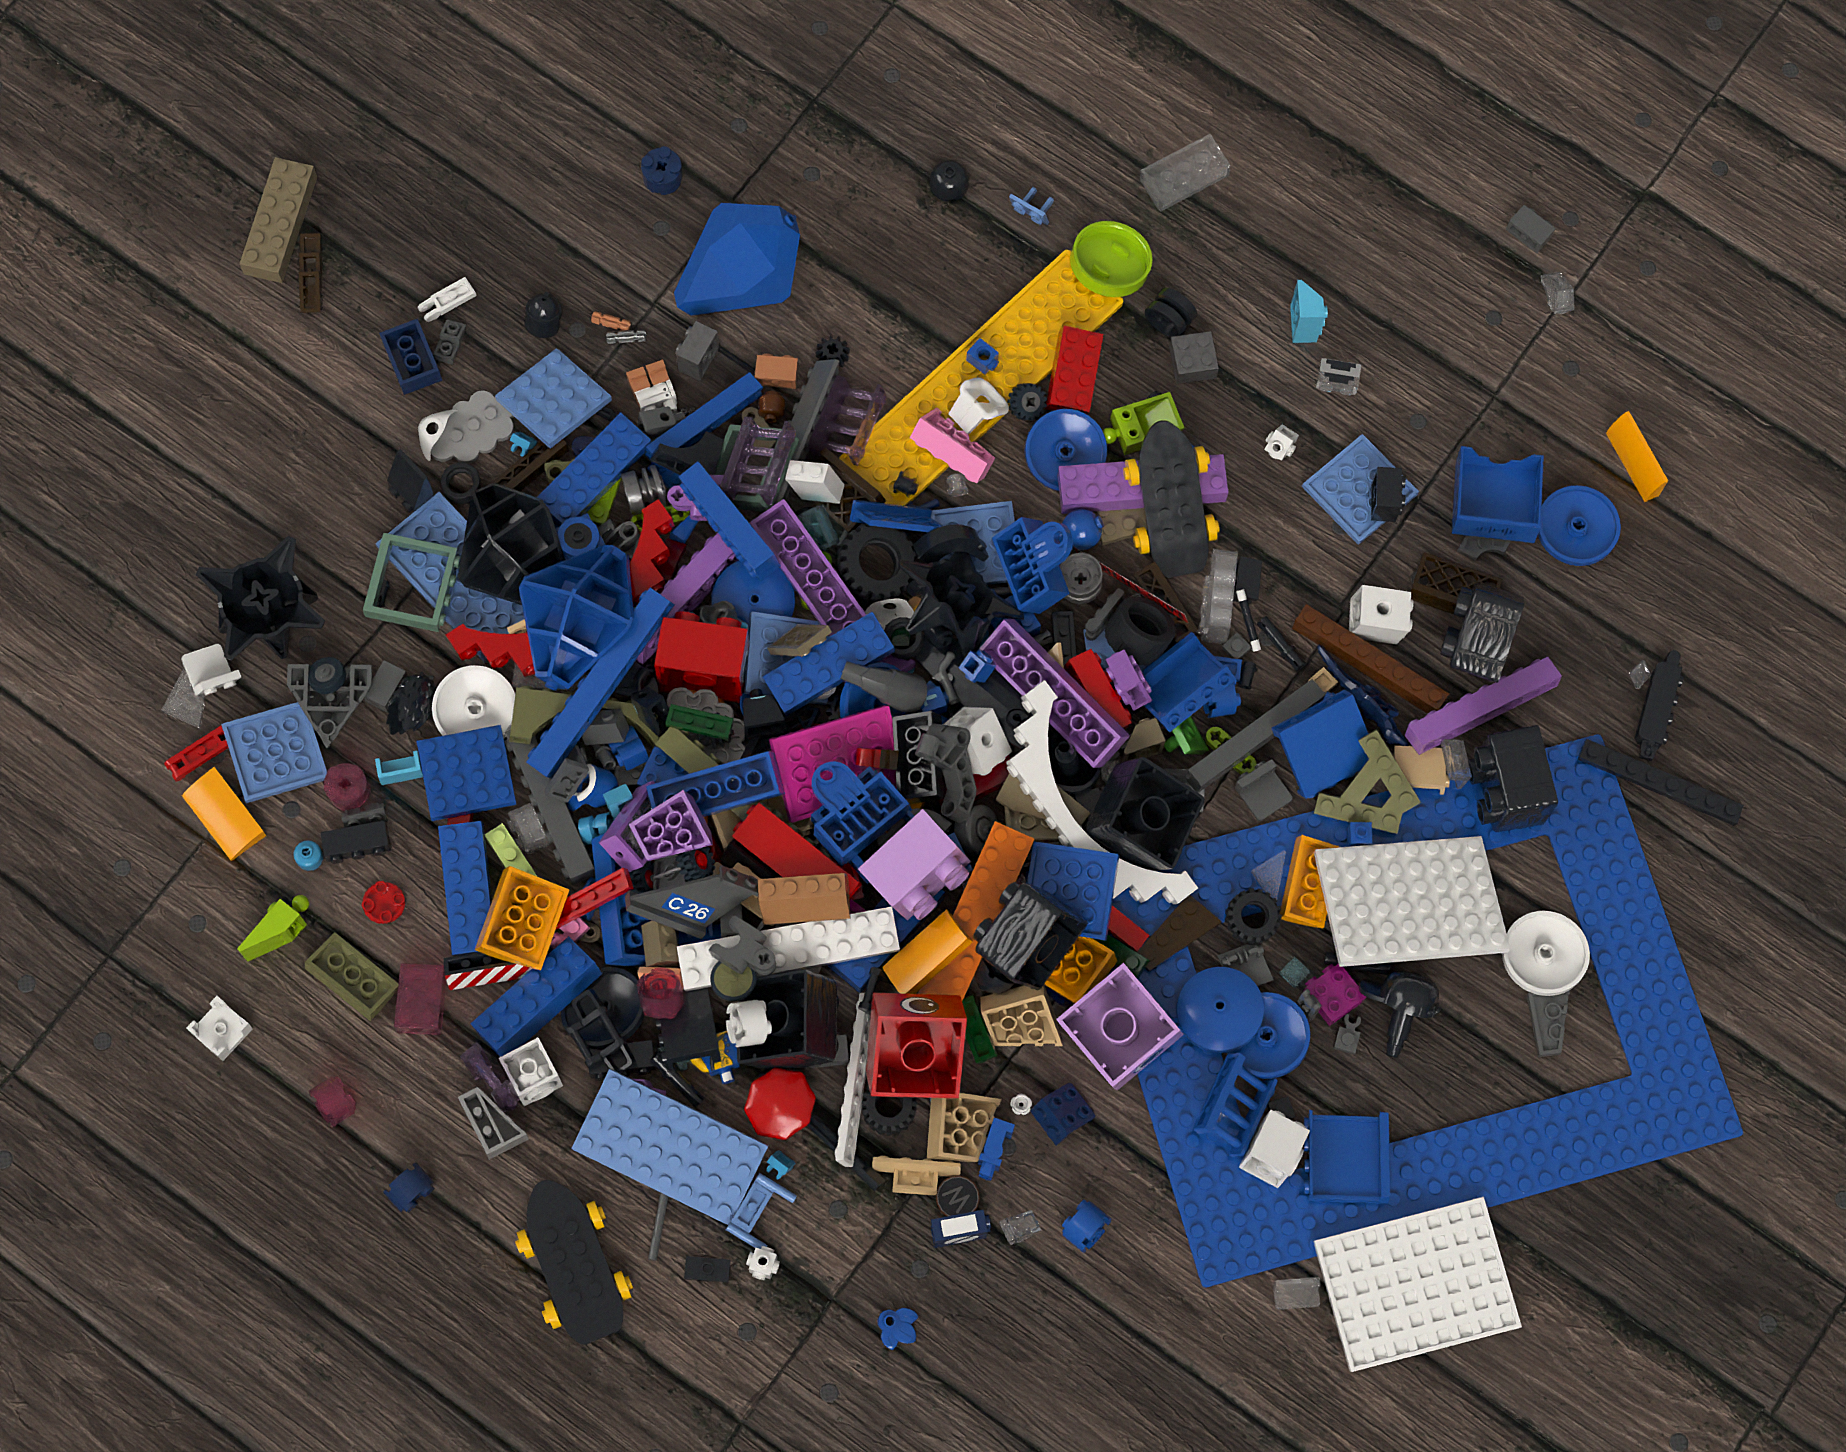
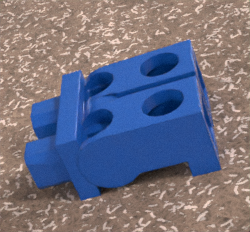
(993, 1150)

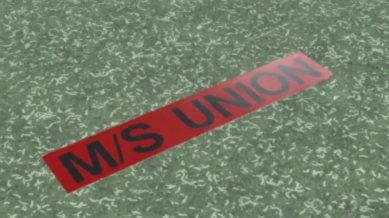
(1140, 590)

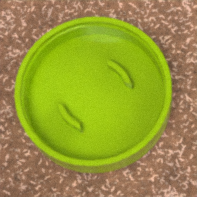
(1111, 259)

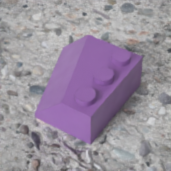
(672, 828)

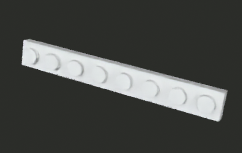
(853, 1089)

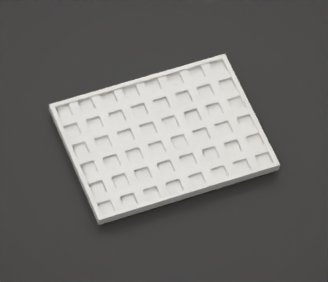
(1411, 901)
(1417, 1284)

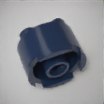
(661, 170)
(409, 1187)

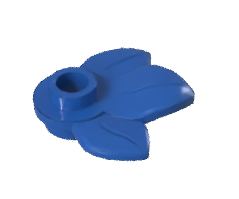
(900, 1329)

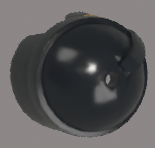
(543, 315)

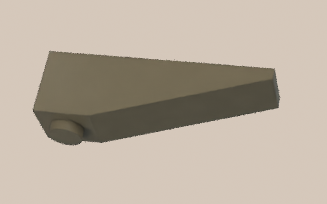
(1017, 801)

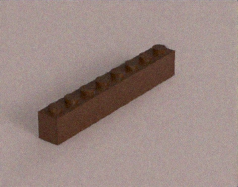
(1369, 660)

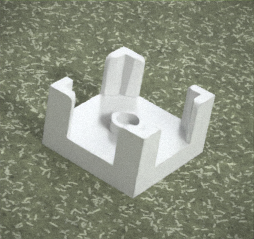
(220, 1029)

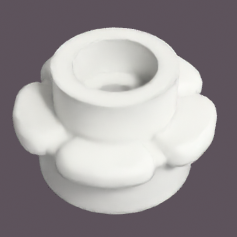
(1021, 1098)

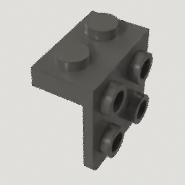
(1263, 790)

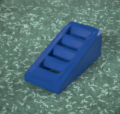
(683, 530)

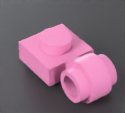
(574, 930)

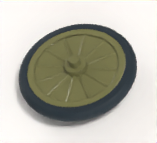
(730, 984)

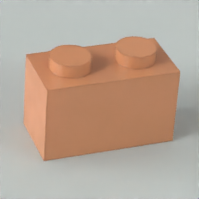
(776, 371)

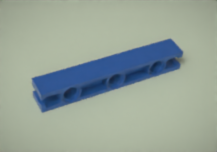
(709, 415)

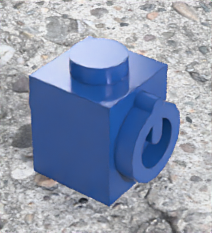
(977, 666)

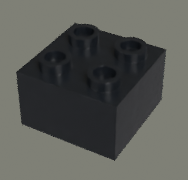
(1387, 494)

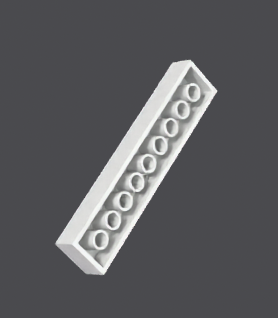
(802, 945)

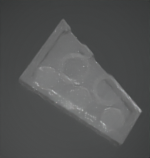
(183, 702)

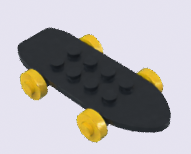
(1172, 501)
(573, 1263)

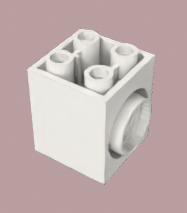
(1380, 614)
(987, 742)
(531, 1072)
(1275, 1148)

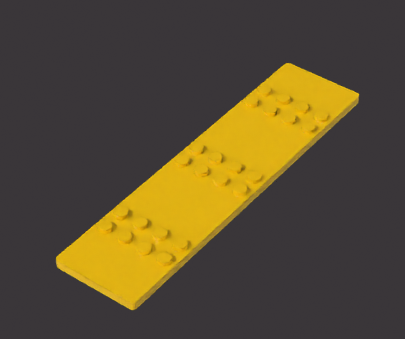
(1026, 340)

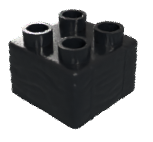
(1485, 631)
(1513, 780)
(1144, 814)
(1028, 934)
(802, 1021)

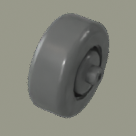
(975, 829)

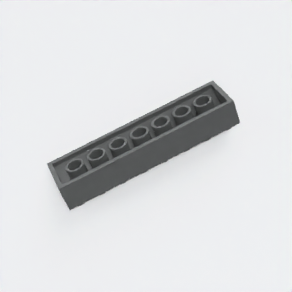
(808, 413)

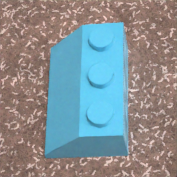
(1307, 314)

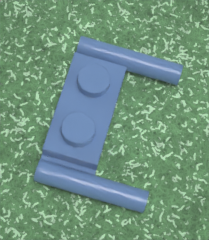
(752, 1207)

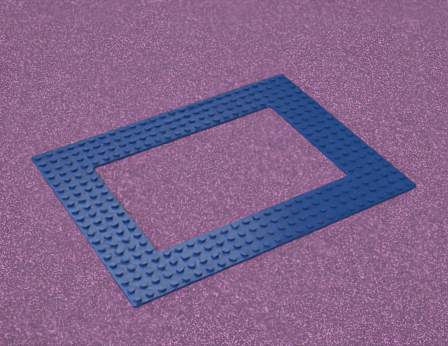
(1663, 1109)

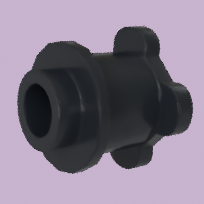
(905, 485)

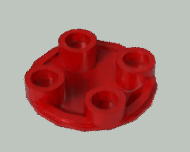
(383, 902)

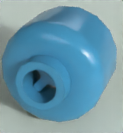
(308, 855)

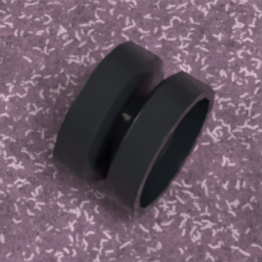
(1170, 312)

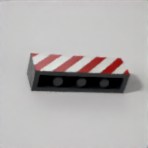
(479, 969)

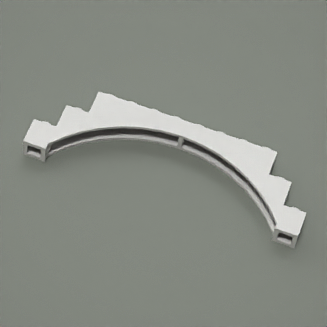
(1036, 778)

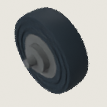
(326, 675)

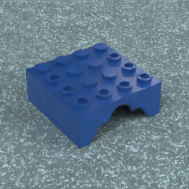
(1497, 498)

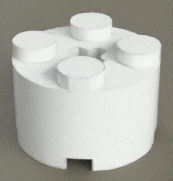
(747, 1023)

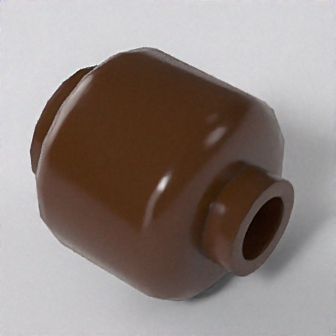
(771, 406)

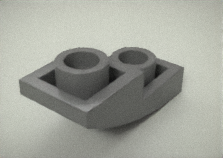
(449, 342)

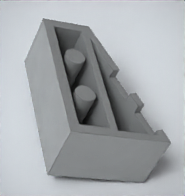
(492, 1126)

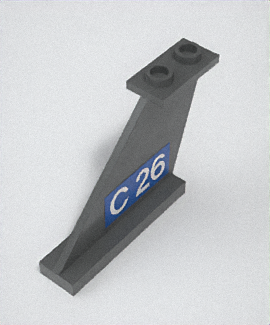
(694, 903)

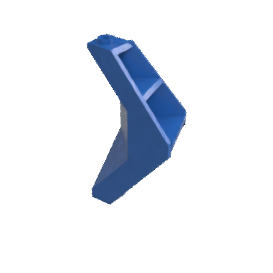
(740, 260)
(576, 613)

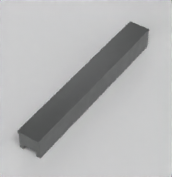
(1252, 737)

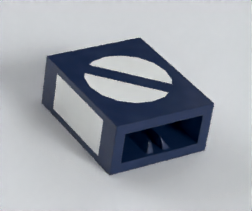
(960, 1228)

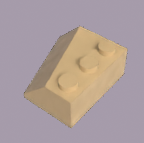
(1020, 1017)
(959, 1127)

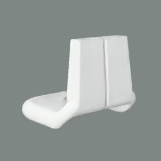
(969, 412)

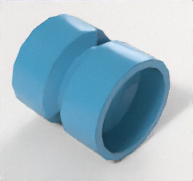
(593, 827)

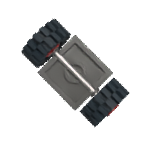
(673, 870)

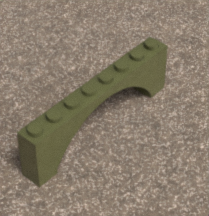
(538, 708)

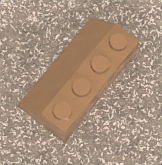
(804, 898)

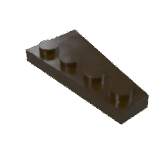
(1179, 930)

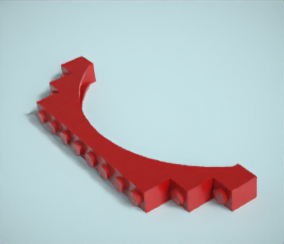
(643, 574)

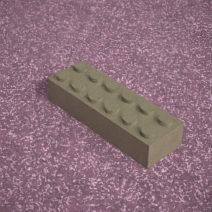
(278, 220)

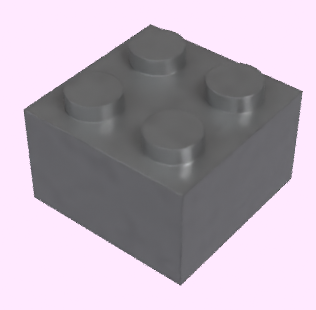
(697, 350)
(1193, 357)

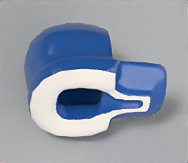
(600, 782)

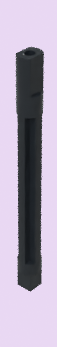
(860, 1167)

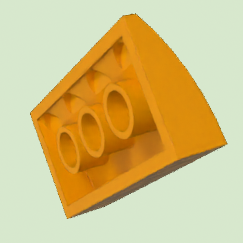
(1637, 457)
(223, 814)
(1303, 894)
(927, 954)

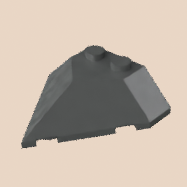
(329, 711)

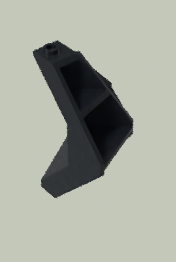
(506, 540)

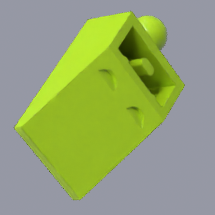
(1139, 419)
(276, 929)

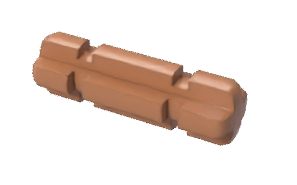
(610, 321)

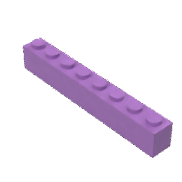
(1482, 705)

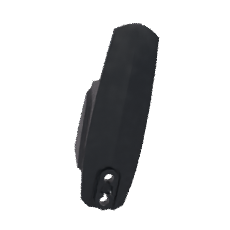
(994, 693)

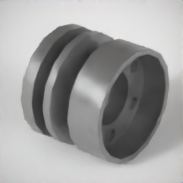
(643, 489)
(1089, 570)

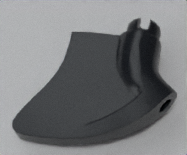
(635, 679)

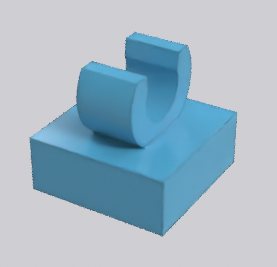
(522, 440)
(781, 1163)

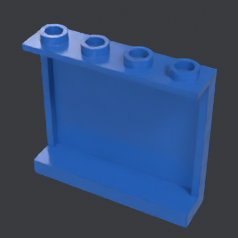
(1184, 681)
(1324, 743)
(1347, 1158)

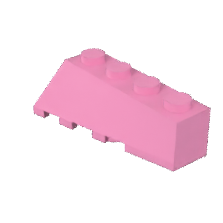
(952, 446)

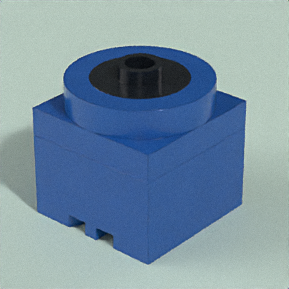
(578, 536)

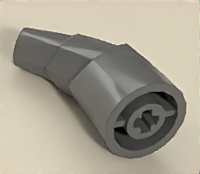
(892, 687)

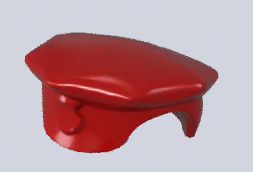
(780, 1103)

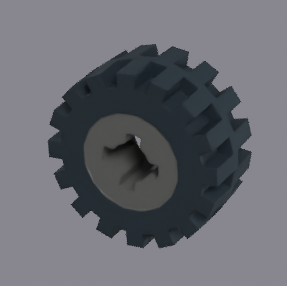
(1020, 401)

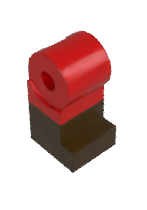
(877, 758)

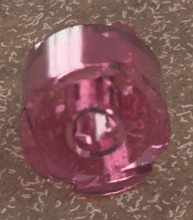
(338, 778)
(660, 993)
(332, 1101)

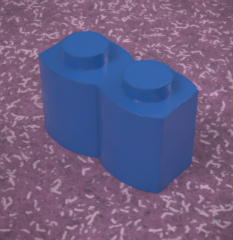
(630, 752)

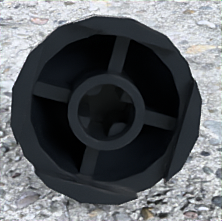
(949, 180)
(991, 979)

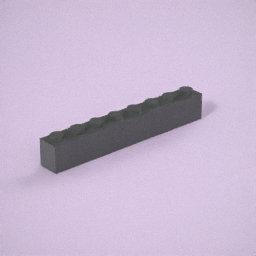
(555, 816)

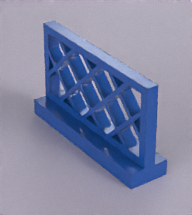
(893, 516)

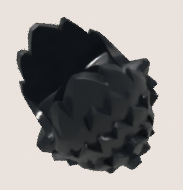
(411, 704)

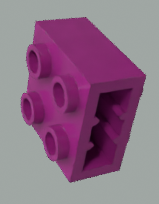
(1335, 993)

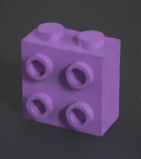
(1128, 679)

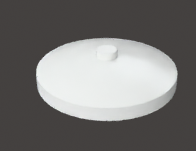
(473, 700)
(1546, 953)

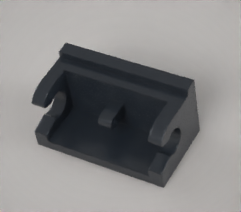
(1248, 578)

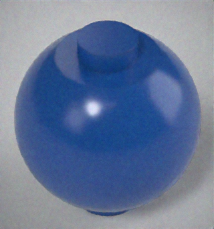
(1084, 527)

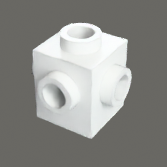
(1281, 442)
(763, 1271)

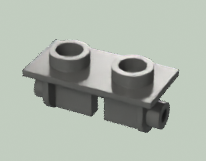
(373, 813)

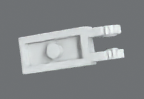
(447, 299)

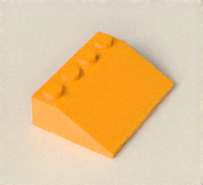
(522, 918)
(1081, 969)

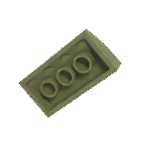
(351, 976)

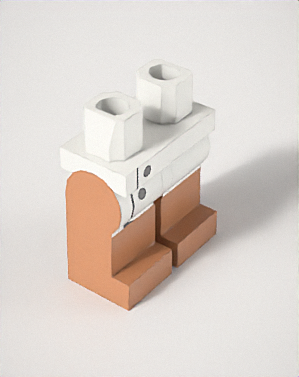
(661, 392)

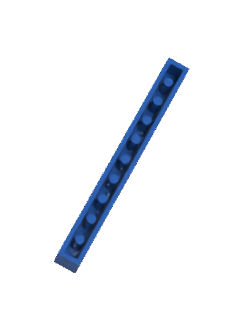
(598, 685)

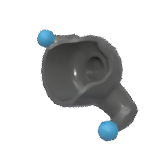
(710, 613)

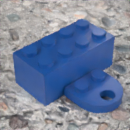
(1032, 560)
(855, 810)

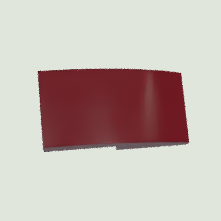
(670, 567)

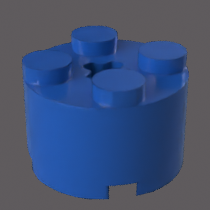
(1224, 702)
(1085, 1226)

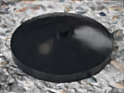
(620, 996)

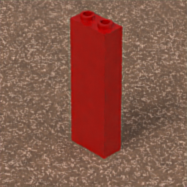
(784, 847)

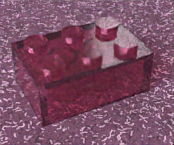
(420, 999)

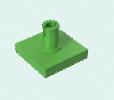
(1188, 738)

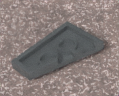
(1548, 1021)

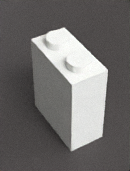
(814, 481)

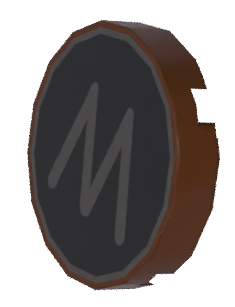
(957, 1196)

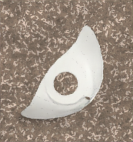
(428, 440)
(885, 615)

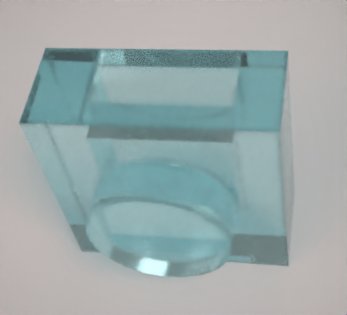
(1294, 972)

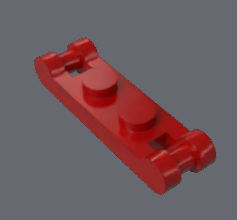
(197, 754)

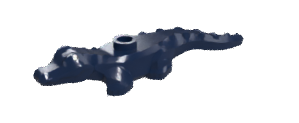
(1369, 701)

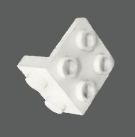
(209, 670)

